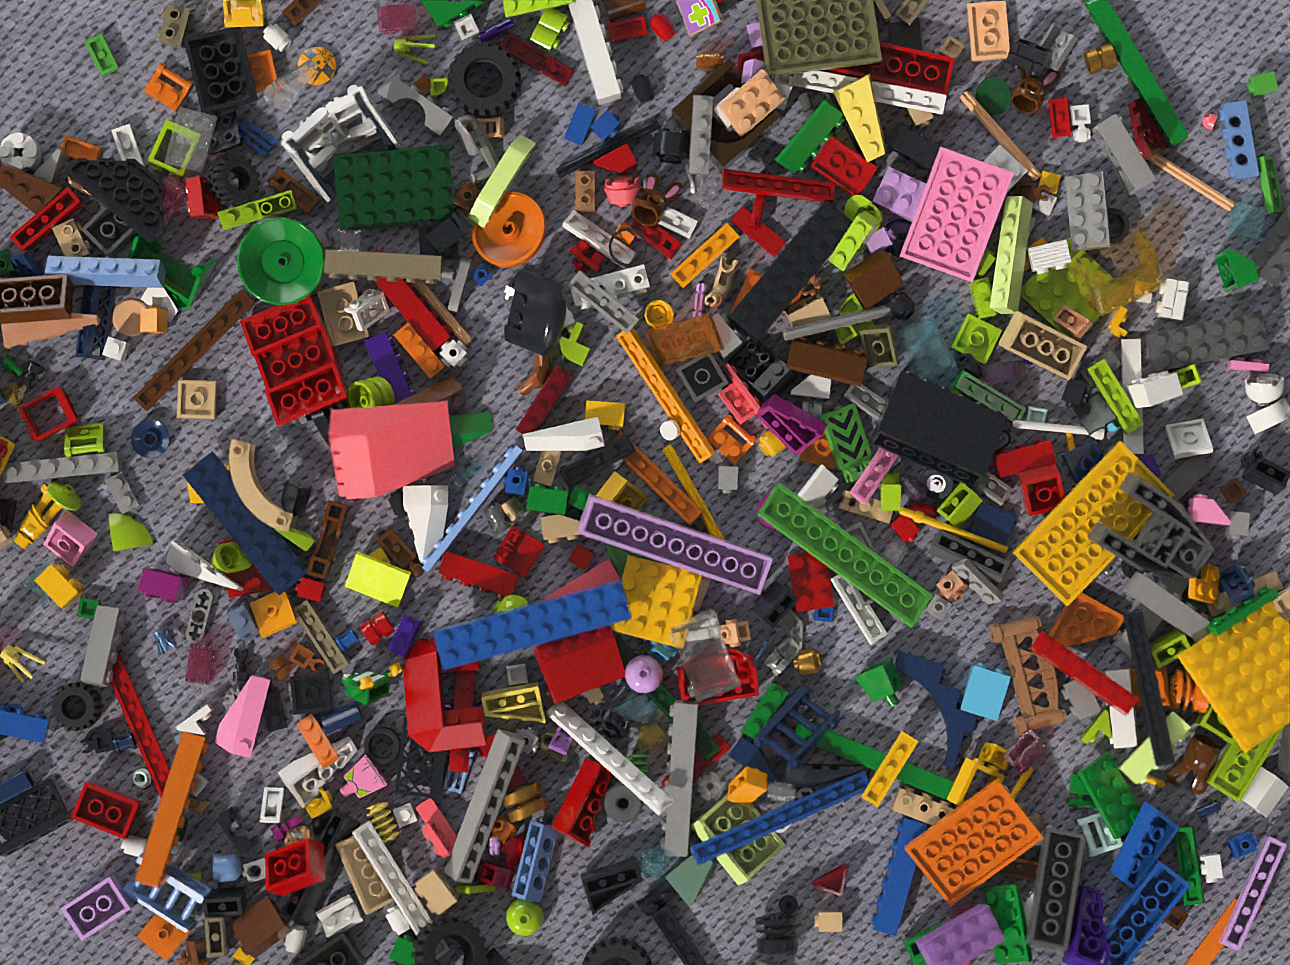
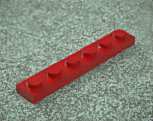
(777, 185)
(463, 699)

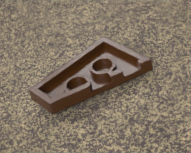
(28, 189)

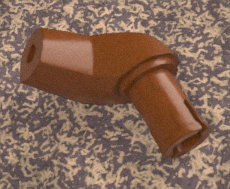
(537, 376)

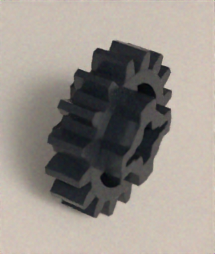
(609, 723)

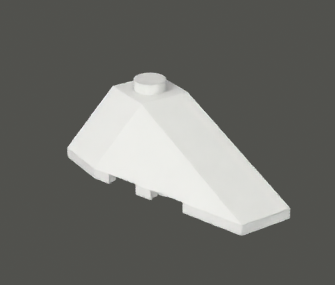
(427, 515)

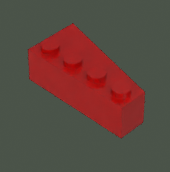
(583, 802)

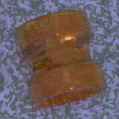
(276, 664)

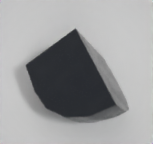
(294, 498)

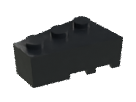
(610, 882)

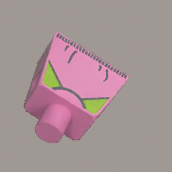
(363, 779)

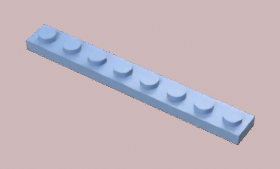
(476, 501)

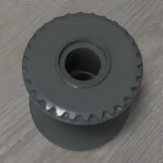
(615, 810)

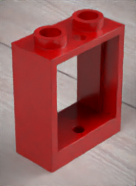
(66, 405)

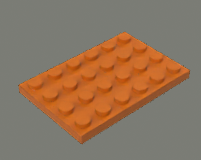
(973, 842)

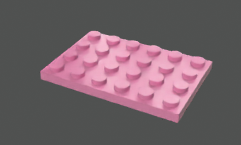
(956, 214)

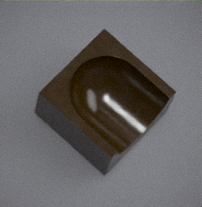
(725, 143)

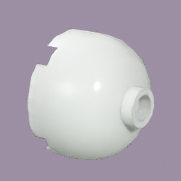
(1264, 388)

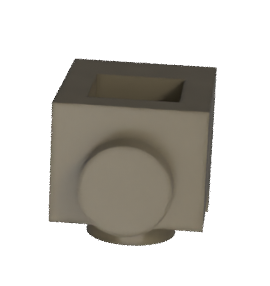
(596, 695)

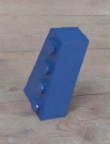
(1143, 845)

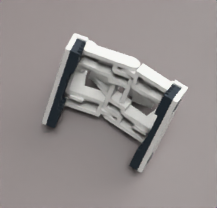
(317, 132)

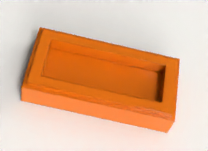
(80, 149)

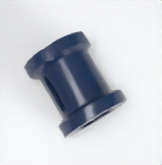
(124, 743)

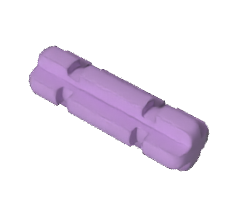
(699, 299)
(494, 846)

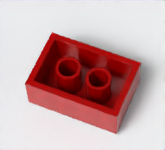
(106, 809)
(295, 866)

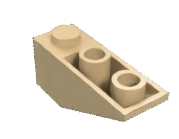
(559, 526)

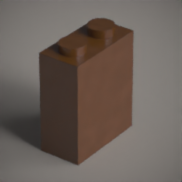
(874, 278)
(260, 927)

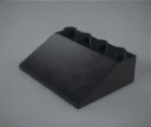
(220, 70)

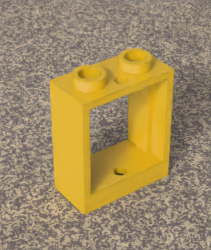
(966, 775)

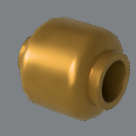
(808, 661)

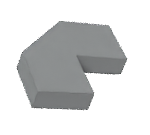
(794, 642)

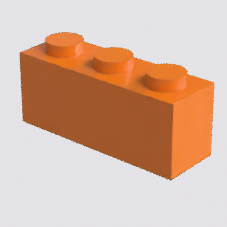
(420, 351)

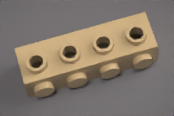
(920, 806)

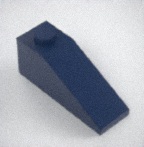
(749, 755)

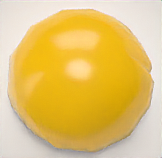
(657, 309)

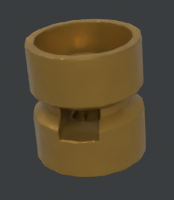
(1103, 58)

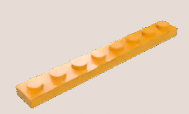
(665, 394)

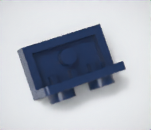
(1237, 583)

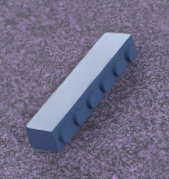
(108, 271)

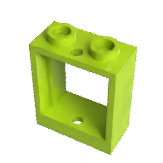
(159, 166)

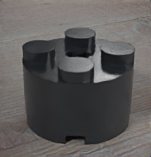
(671, 146)

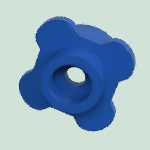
(486, 274)

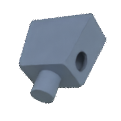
(243, 621)

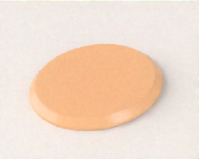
(127, 317)

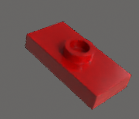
(627, 29)

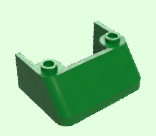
(179, 282)

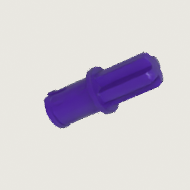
(495, 30)

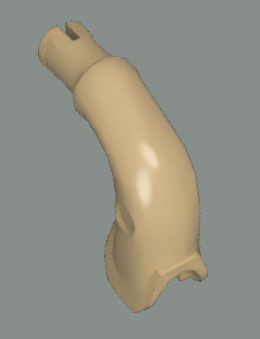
(722, 282)

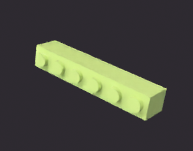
(1011, 254)

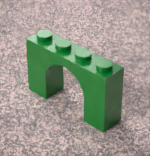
(445, 12)

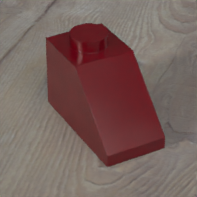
(494, 874)

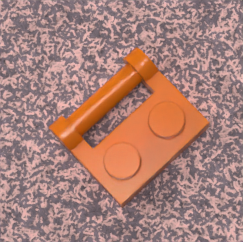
(164, 92)
(727, 444)

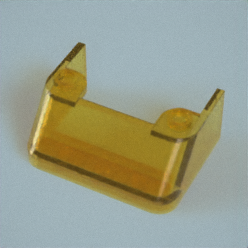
(1107, 295)

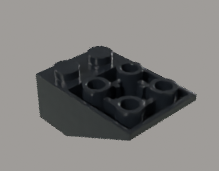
(762, 369)

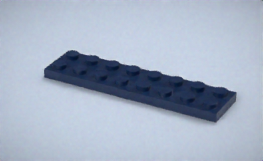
(256, 539)

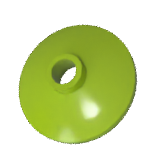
(64, 495)

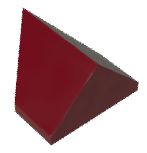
(832, 881)

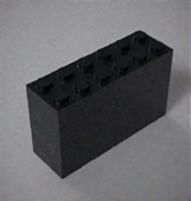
(938, 429)

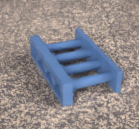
(181, 882)

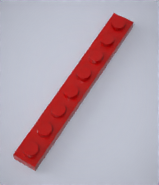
(140, 725)

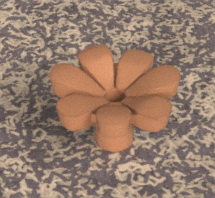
(812, 286)

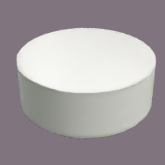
(670, 430)

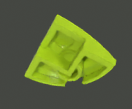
(850, 333)
(127, 532)

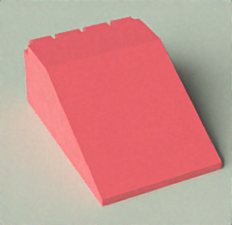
(389, 446)

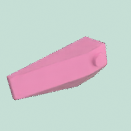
(241, 723)

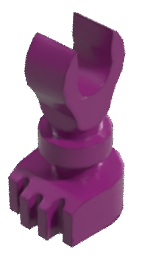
(279, 832)

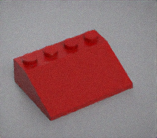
(579, 662)

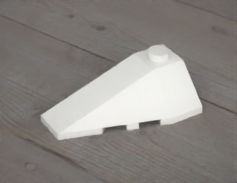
(574, 436)
(189, 563)
(306, 774)

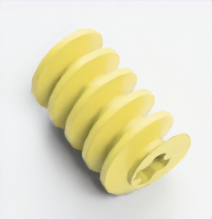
(383, 821)

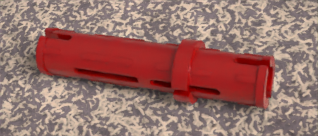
(758, 209)

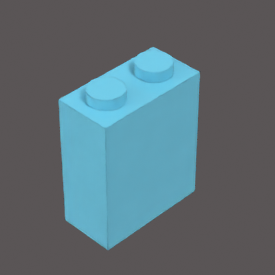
(984, 691)

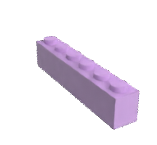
(1252, 893)

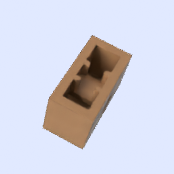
(585, 191)

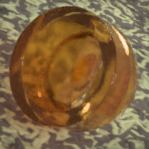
(423, 82)

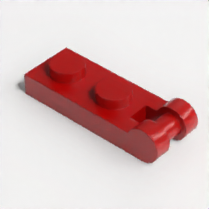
(657, 238)

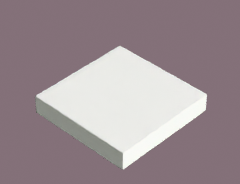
(1189, 438)

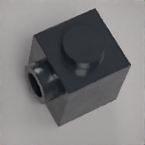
(1076, 394)

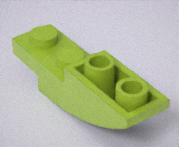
(257, 210)

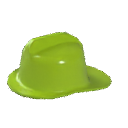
(858, 204)
(230, 558)

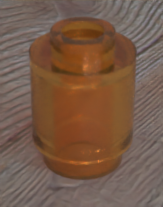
(709, 60)

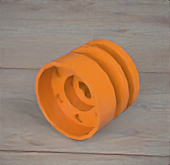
(1185, 691)

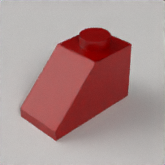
(617, 161)

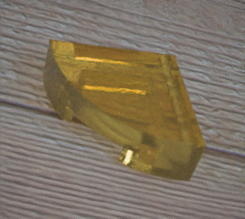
(12, 395)

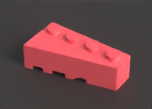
(600, 574)

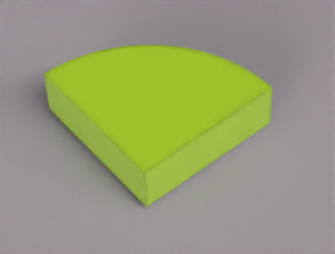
(438, 86)

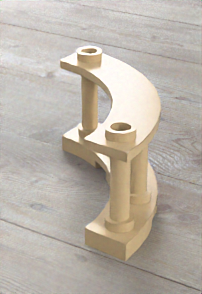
(250, 490)

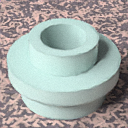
(137, 778)

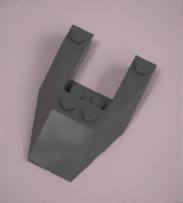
(1169, 540)

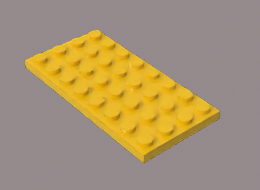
(1059, 545)

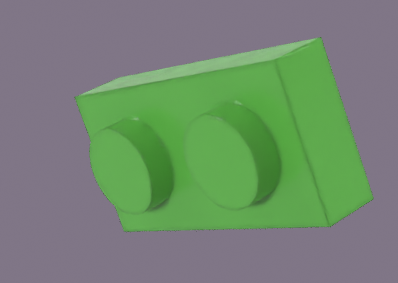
(102, 55)

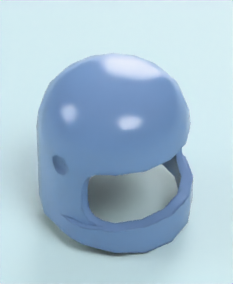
(226, 868)

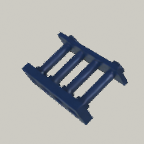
(790, 710)

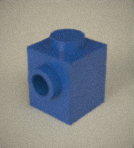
(606, 125)

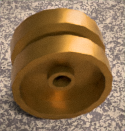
(523, 798)

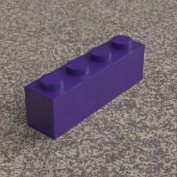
(388, 365)

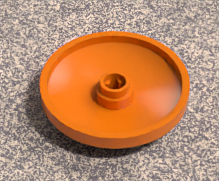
(513, 231)

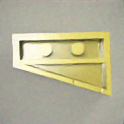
(515, 702)

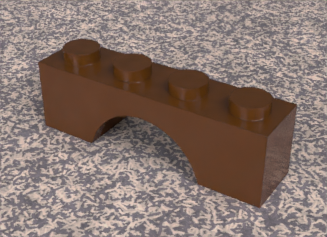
(328, 540)

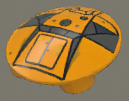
(324, 61)

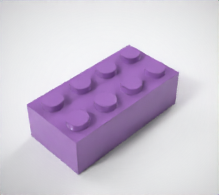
(961, 938)

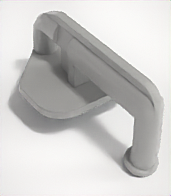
(468, 141)

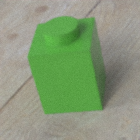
(1262, 84)

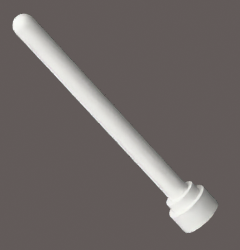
(1057, 428)

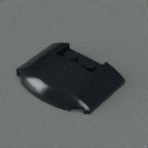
(535, 313)

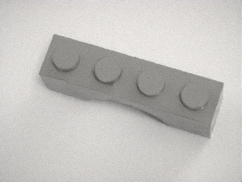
(396, 91)

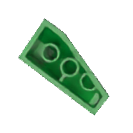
(469, 427)

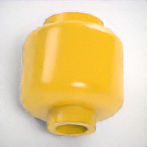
(770, 444)

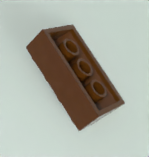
(827, 360)

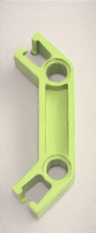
(501, 179)

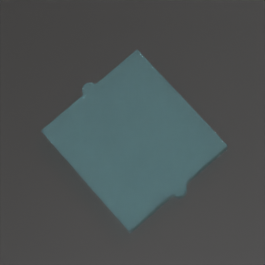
(1246, 220)

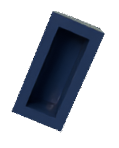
(341, 717)

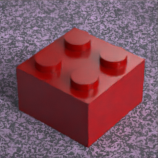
(1041, 489)

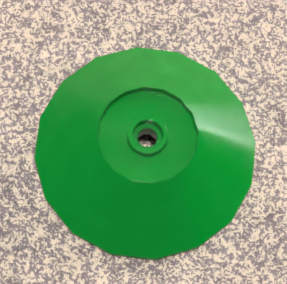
(260, 258)

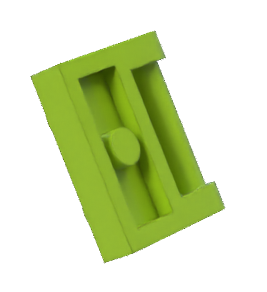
(83, 435)

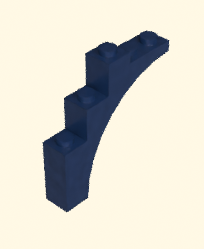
(956, 721)

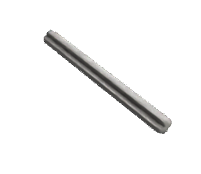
(836, 322)

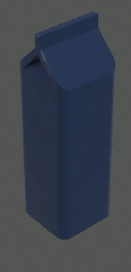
(15, 786)

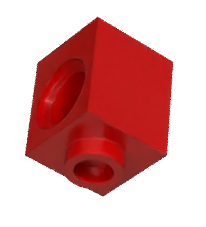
(904, 528)
(310, 589)

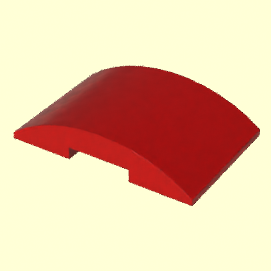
(295, 359)

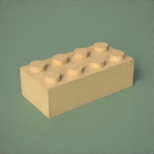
(1042, 345)

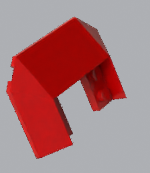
(425, 705)

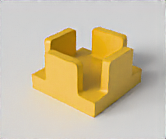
(244, 13)

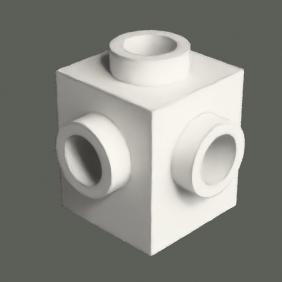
(457, 360)

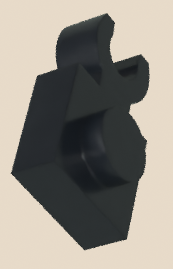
(101, 742)

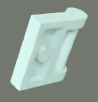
(1107, 841)

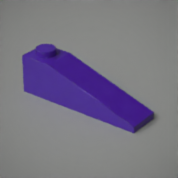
(1088, 934)

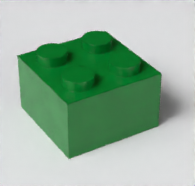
(548, 500)

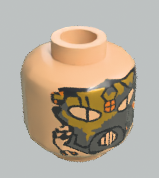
(298, 834)

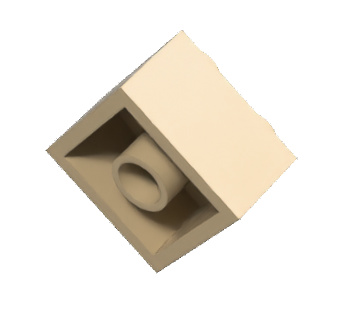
(436, 891)

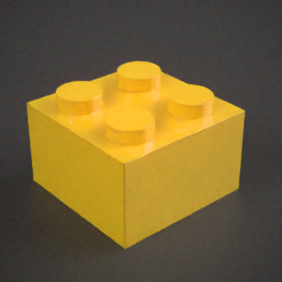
(60, 585)

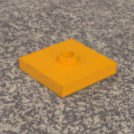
(273, 613)

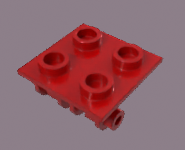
(518, 551)

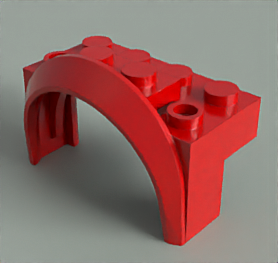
(745, 671)

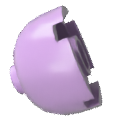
(644, 674)

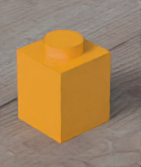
(154, 319)

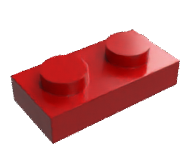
(1060, 118)

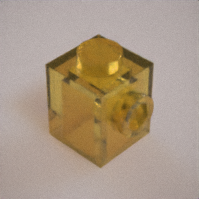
(650, 735)

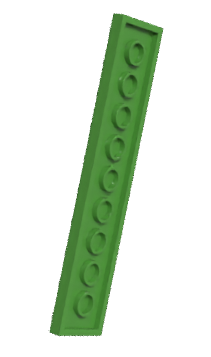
(845, 555)

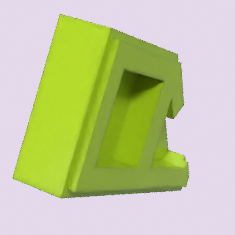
(474, 888)

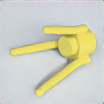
(11, 657)

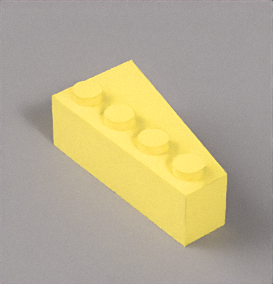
(861, 112)

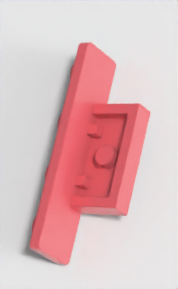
(738, 398)
(437, 828)

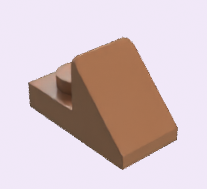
(1072, 322)

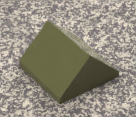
(879, 345)

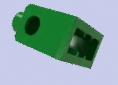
(880, 681)

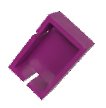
(158, 583)

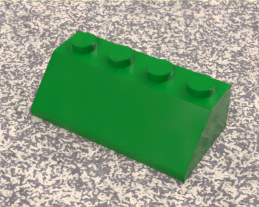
(810, 136)

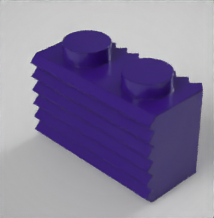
(404, 635)

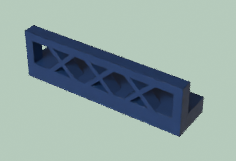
(91, 302)

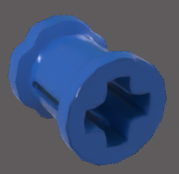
(347, 640)

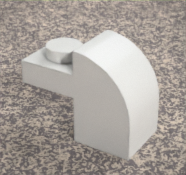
(1269, 415)

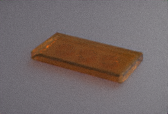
(684, 339)

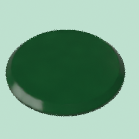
(994, 95)

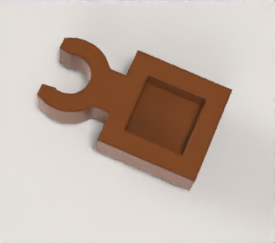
(303, 656)

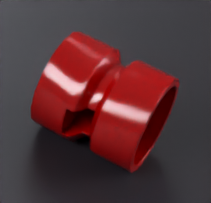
(377, 628)

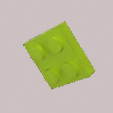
(976, 338)

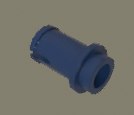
(1208, 809)

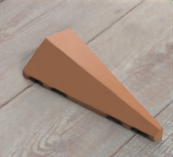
(24, 332)

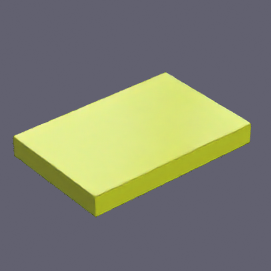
(377, 579)

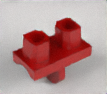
(593, 262)

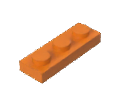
(318, 741)

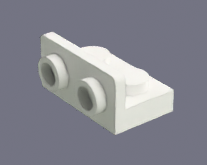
(368, 308)
(339, 916)

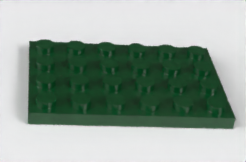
(393, 187)

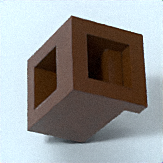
(467, 204)

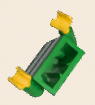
(369, 686)

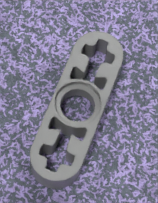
(460, 281)
(190, 628)

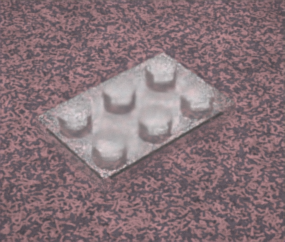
(190, 139)

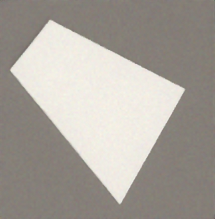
(159, 296)

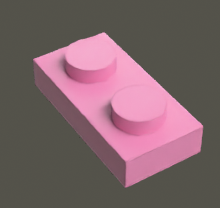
(1254, 366)

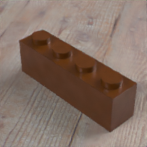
(445, 390)

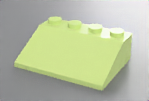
(747, 859)

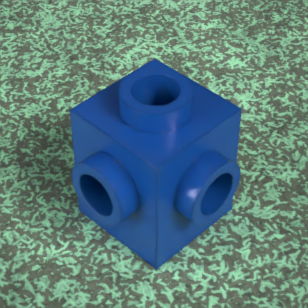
(522, 486)

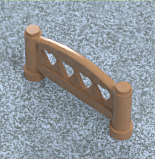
(1032, 715)

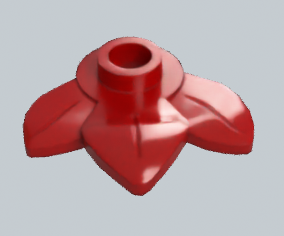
(514, 850)

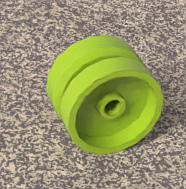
(370, 393)

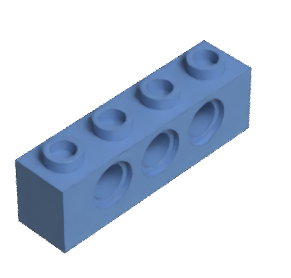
(1240, 112)
(535, 861)

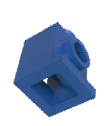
(1236, 841)

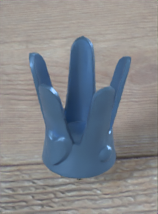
(161, 637)

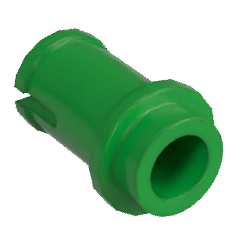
(12, 366)

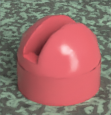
(1209, 121)

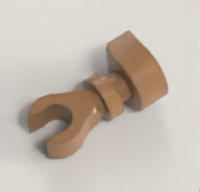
(200, 807)

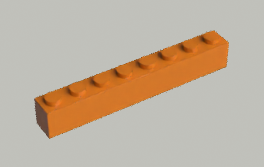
(171, 810)

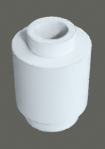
(277, 37)
(134, 845)
(397, 920)
(295, 939)

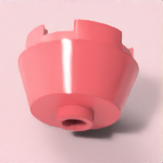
(622, 190)

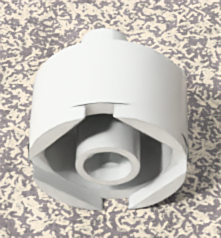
(30, 149)

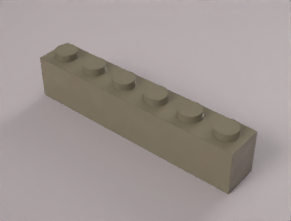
(383, 265)

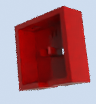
(200, 200)

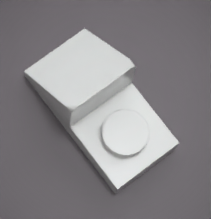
(192, 723)
(272, 805)

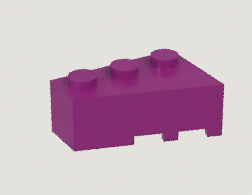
(790, 424)

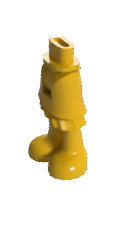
(34, 522)

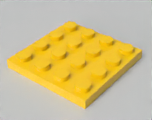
(658, 599)

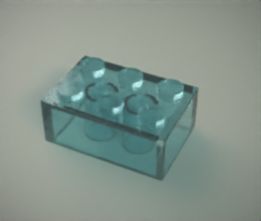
(926, 348)

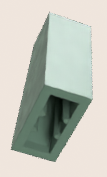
(688, 878)

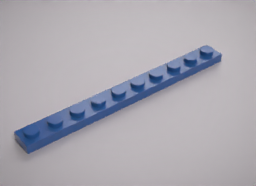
(779, 818)

